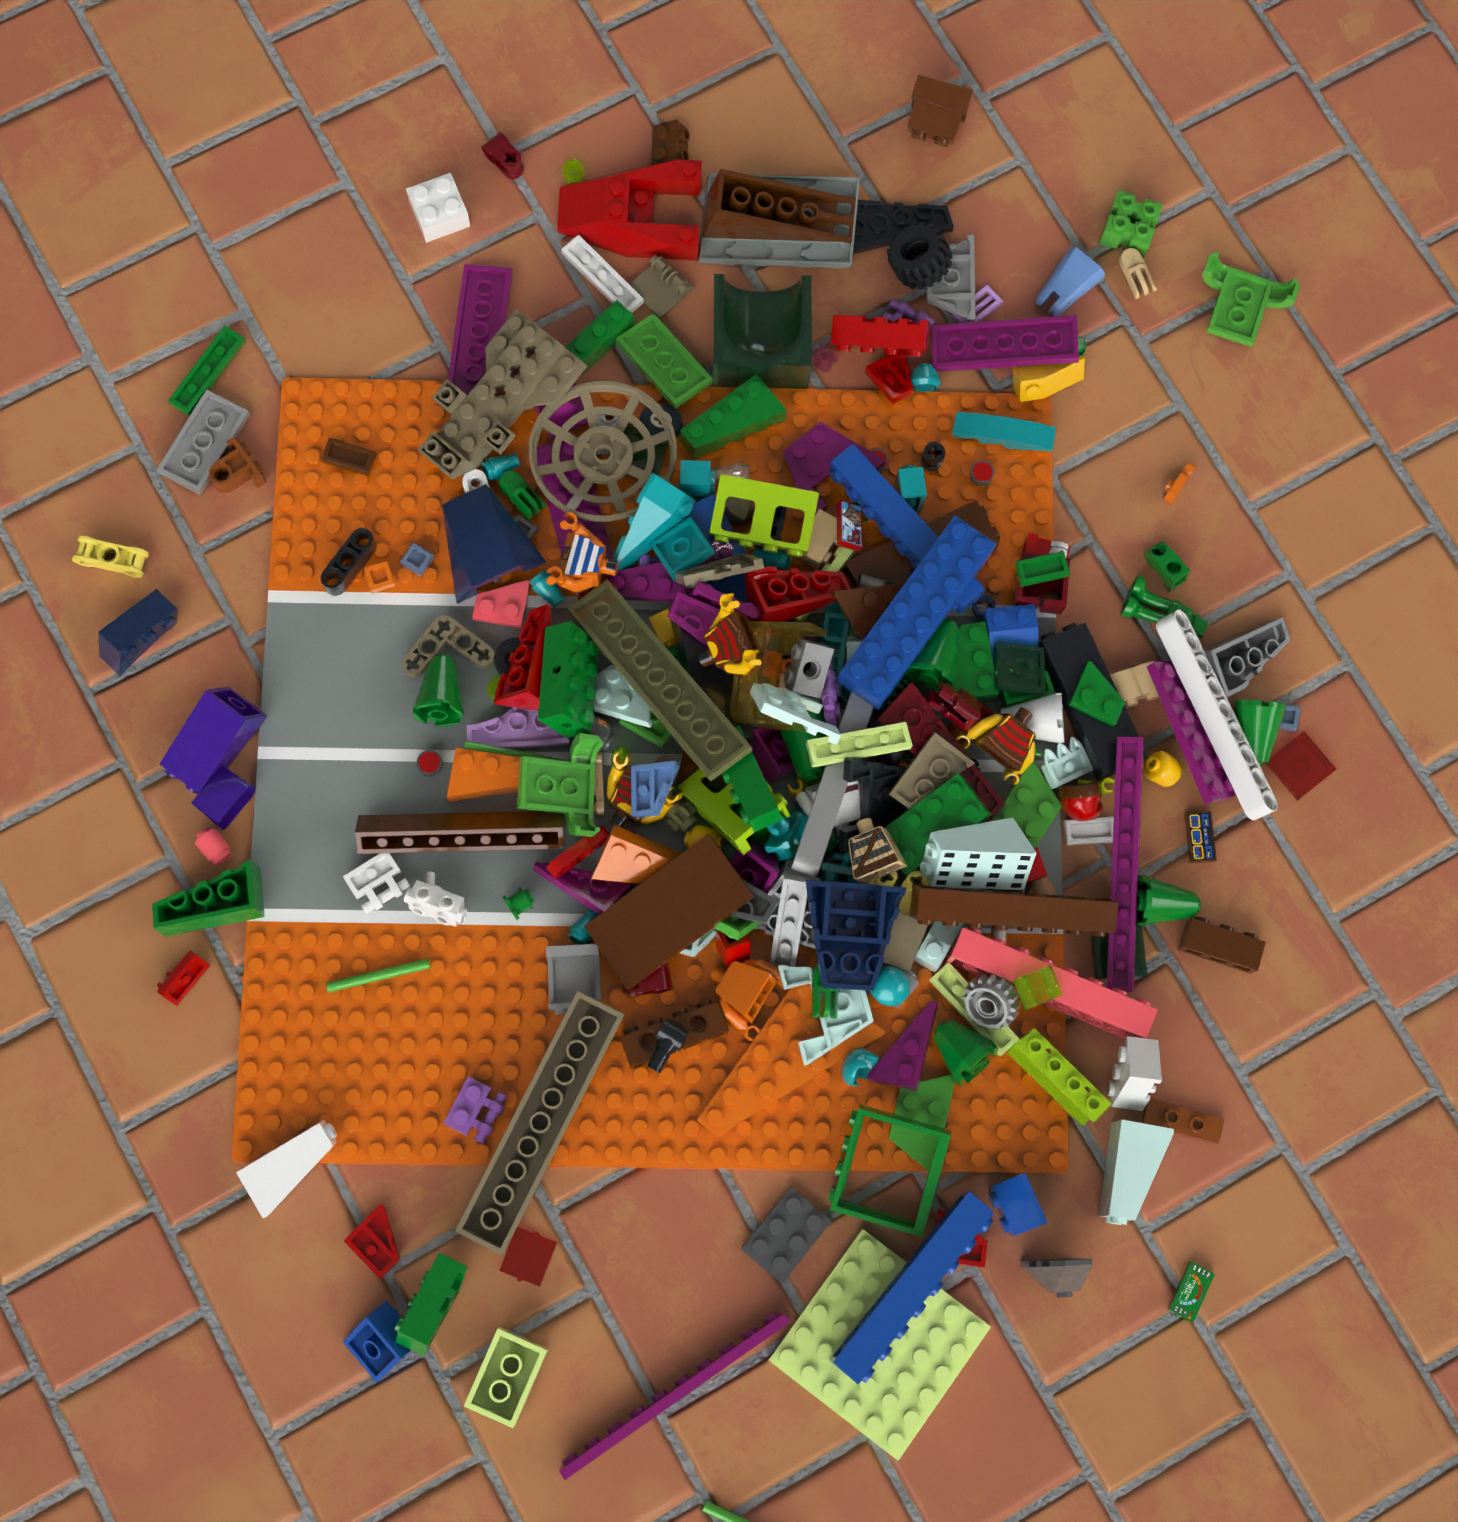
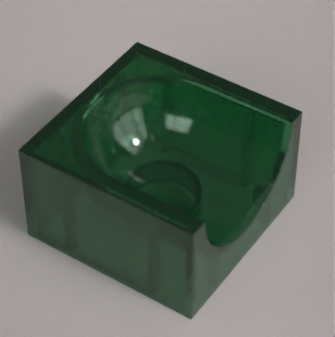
(762, 335)

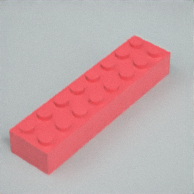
(1081, 999)

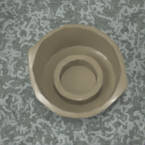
(738, 510)

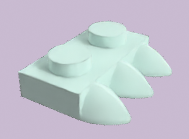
(1067, 765)

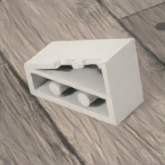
(1135, 1074)

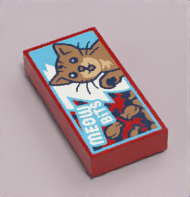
(849, 525)

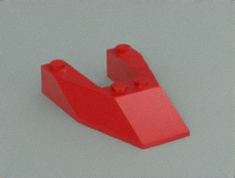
(618, 211)

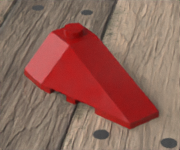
(791, 593)
(523, 679)

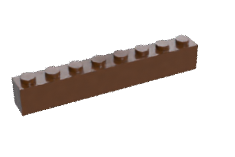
(459, 832)
(1013, 909)

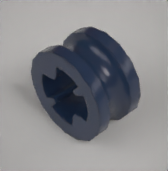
(985, 598)

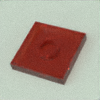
(1300, 765)

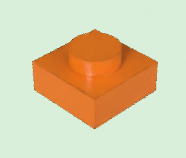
(379, 576)

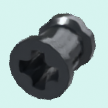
(939, 454)

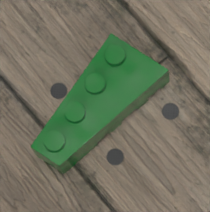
(739, 414)
(212, 903)

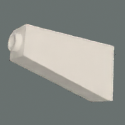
(282, 1169)

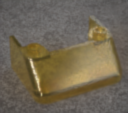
(773, 641)

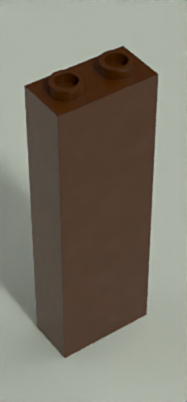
(890, 565)

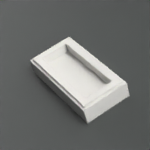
(1088, 832)

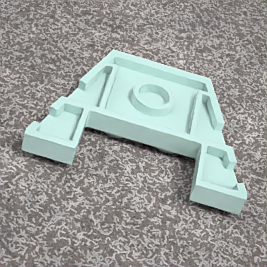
(791, 708)
(852, 1014)

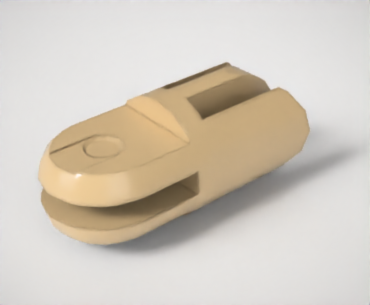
(1134, 268)

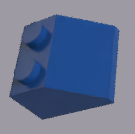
(1011, 625)
(1016, 1205)
(375, 1342)

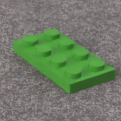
(664, 361)

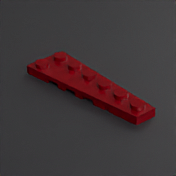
(921, 723)

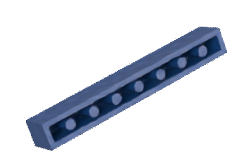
(891, 513)

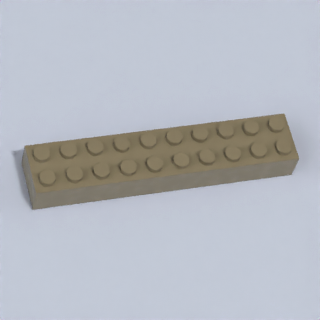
(539, 1122)

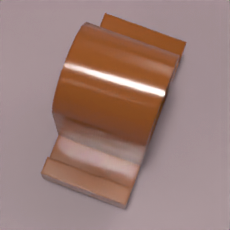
(237, 466)

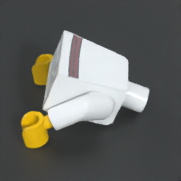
(849, 807)

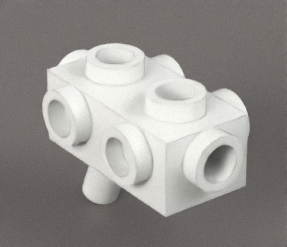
(433, 901)

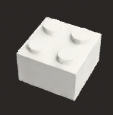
(438, 207)

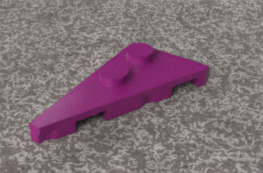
(593, 893)
(906, 1058)

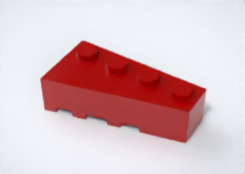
(880, 334)

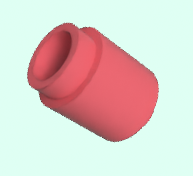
(213, 846)

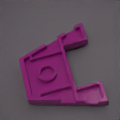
(811, 457)

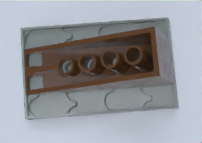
(779, 220)

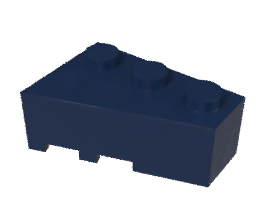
(136, 631)

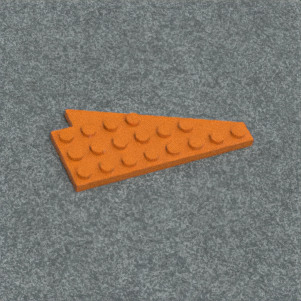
(774, 1062)

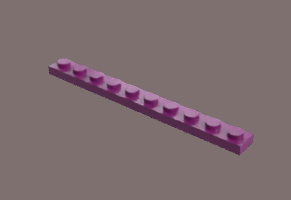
(1125, 861)
(664, 1400)

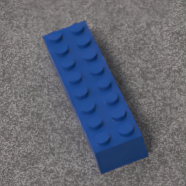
(916, 612)
(911, 1287)

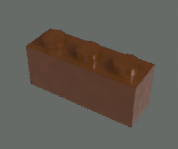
(1222, 945)

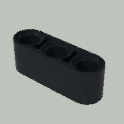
(350, 549)

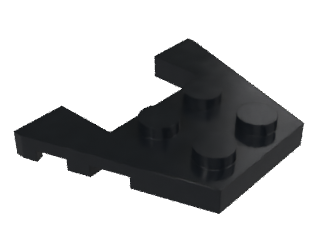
(876, 802)

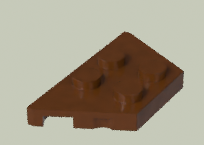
(865, 605)

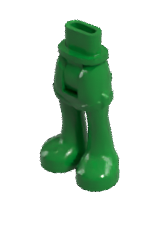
(1139, 593)

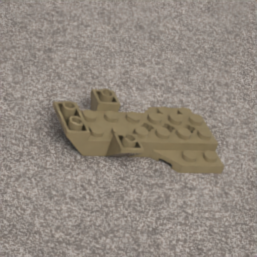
(484, 416)

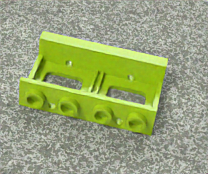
(766, 499)
(717, 811)
(1058, 1077)

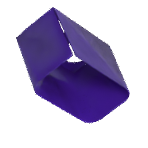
(223, 797)

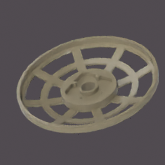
(598, 439)

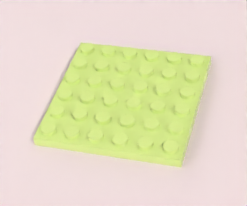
(912, 1376)

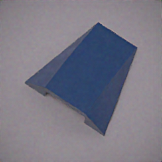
(484, 542)
(851, 930)

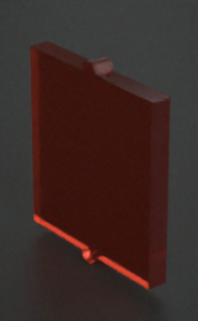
(528, 1256)

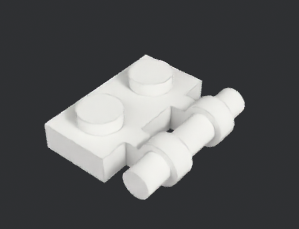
(373, 874)

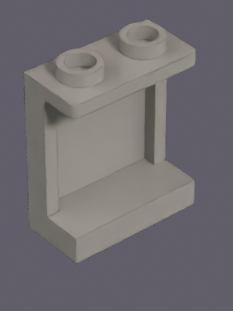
(572, 970)

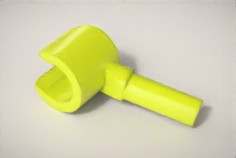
(1104, 791)

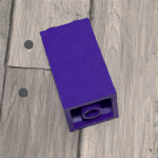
(211, 737)

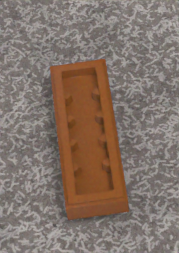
(1183, 1121)

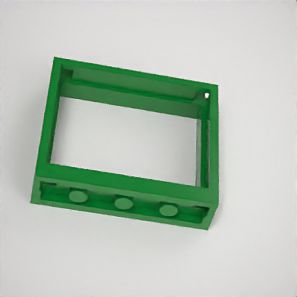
(877, 1216)

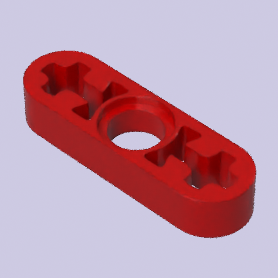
(577, 853)

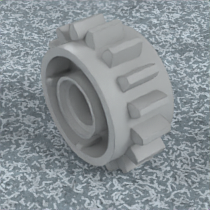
(991, 1001)

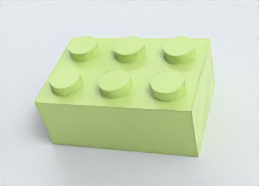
(506, 1377)

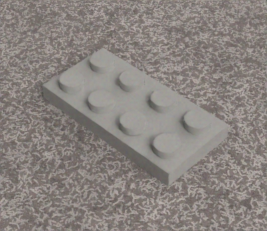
(202, 441)

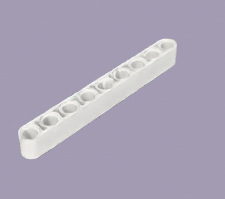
(1216, 715)

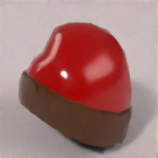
(1082, 801)

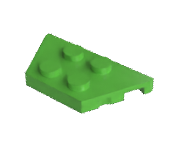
(1031, 805)
(928, 1105)

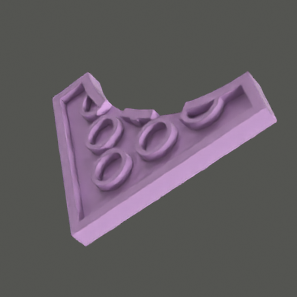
(515, 730)

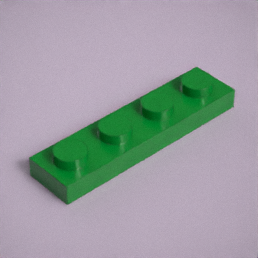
(207, 370)

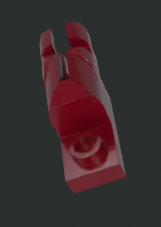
(958, 706)

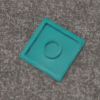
(682, 547)

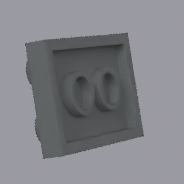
(786, 1235)

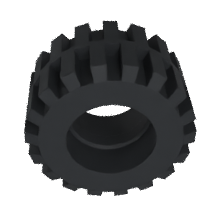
(910, 244)

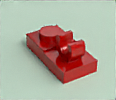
(182, 978)

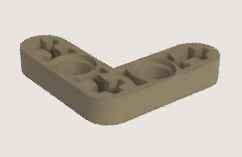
(448, 638)

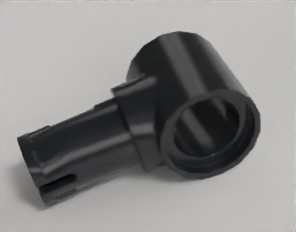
(670, 1039)

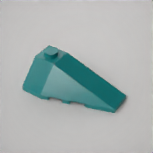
(659, 510)

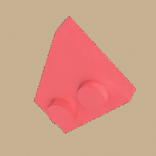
(503, 605)

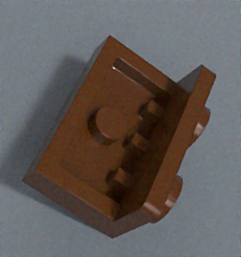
(669, 142)

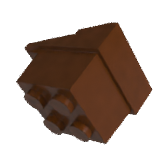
(937, 110)

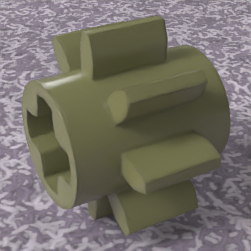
(681, 817)

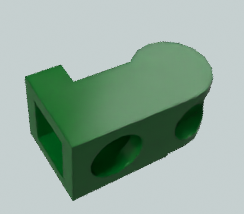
(1167, 565)

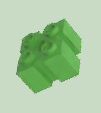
(1131, 222)

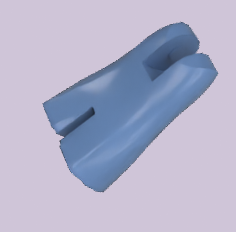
(1070, 281)

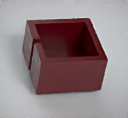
(1048, 596)

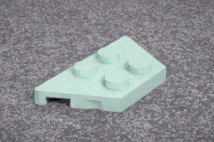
(619, 699)

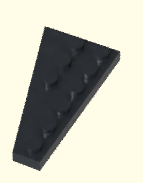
(880, 222)

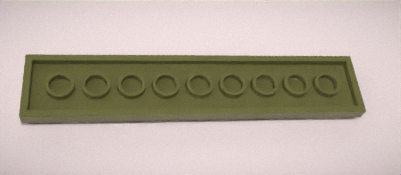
(660, 680)

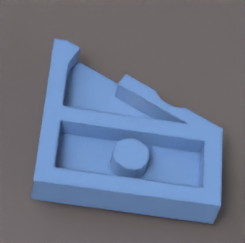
(651, 787)

